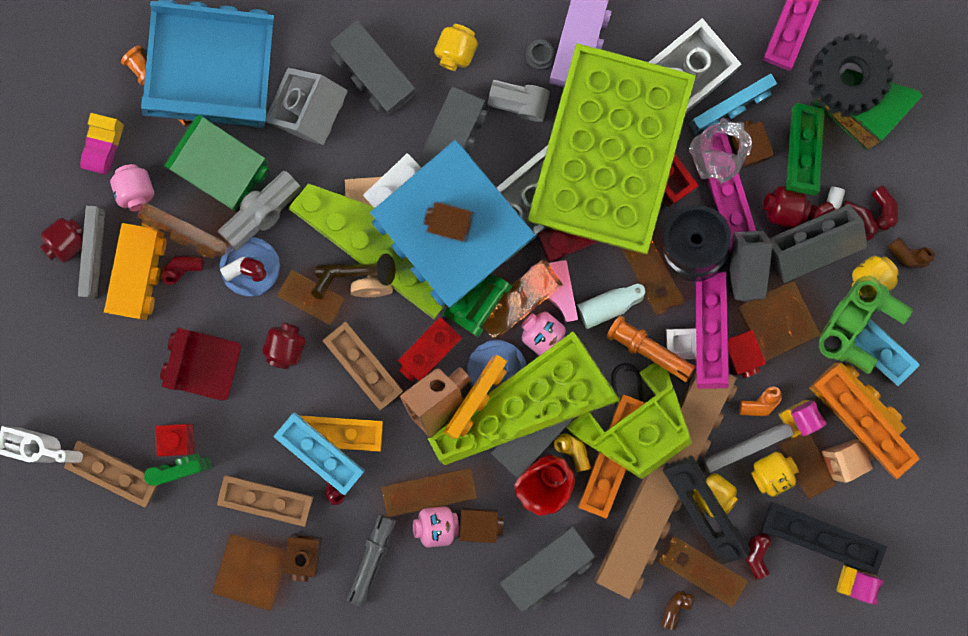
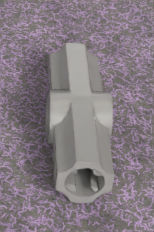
(260, 210)

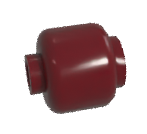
(786, 207)
(62, 240)
(283, 346)

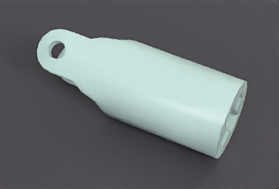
(609, 304)

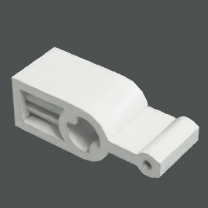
(34, 447)

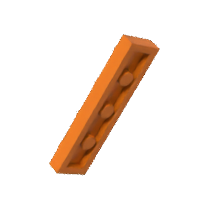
(865, 422)
(606, 473)

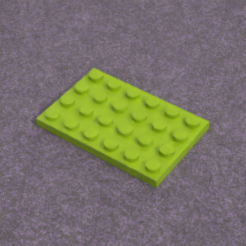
(611, 148)

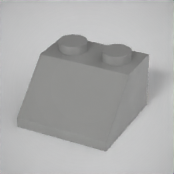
(306, 105)

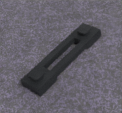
(687, 476)

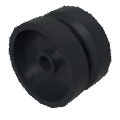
(700, 226)

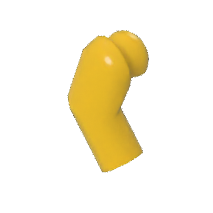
(573, 447)

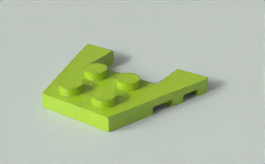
(646, 435)

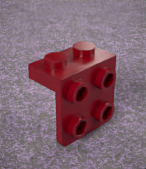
(200, 364)

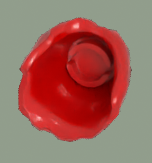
(545, 485)

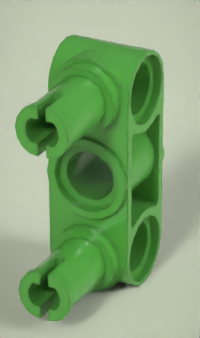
(851, 318)

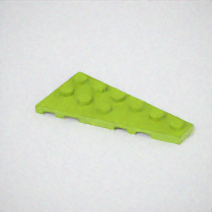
(351, 229)
(542, 394)

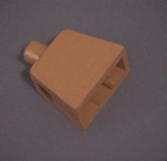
(435, 399)

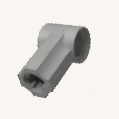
(527, 101)

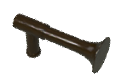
(383, 269)

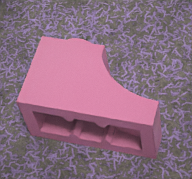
(563, 297)

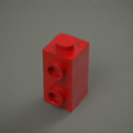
(429, 350)

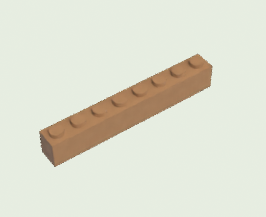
(656, 498)

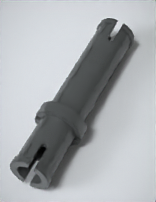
(374, 552)

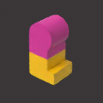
(101, 143)
(802, 418)
(859, 584)

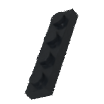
(823, 538)

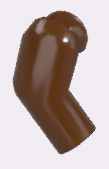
(911, 257)
(673, 607)

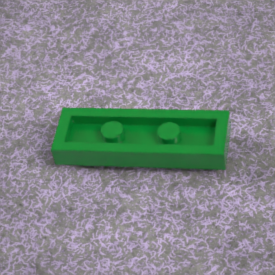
(805, 149)

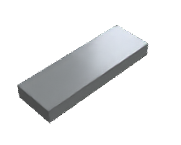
(91, 252)
(747, 447)

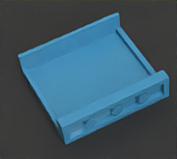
(207, 63)
(446, 263)

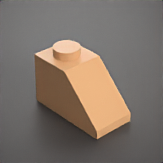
(848, 460)

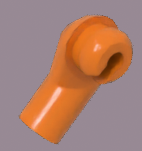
(763, 405)

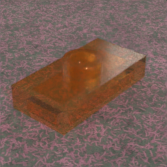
(298, 293)
(813, 472)

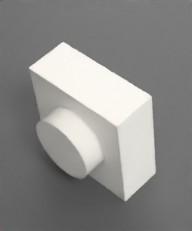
(682, 342)

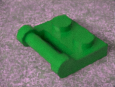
(478, 304)
(184, 467)

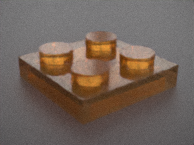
(779, 320)
(250, 572)

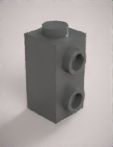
(750, 265)

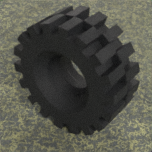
(847, 98)

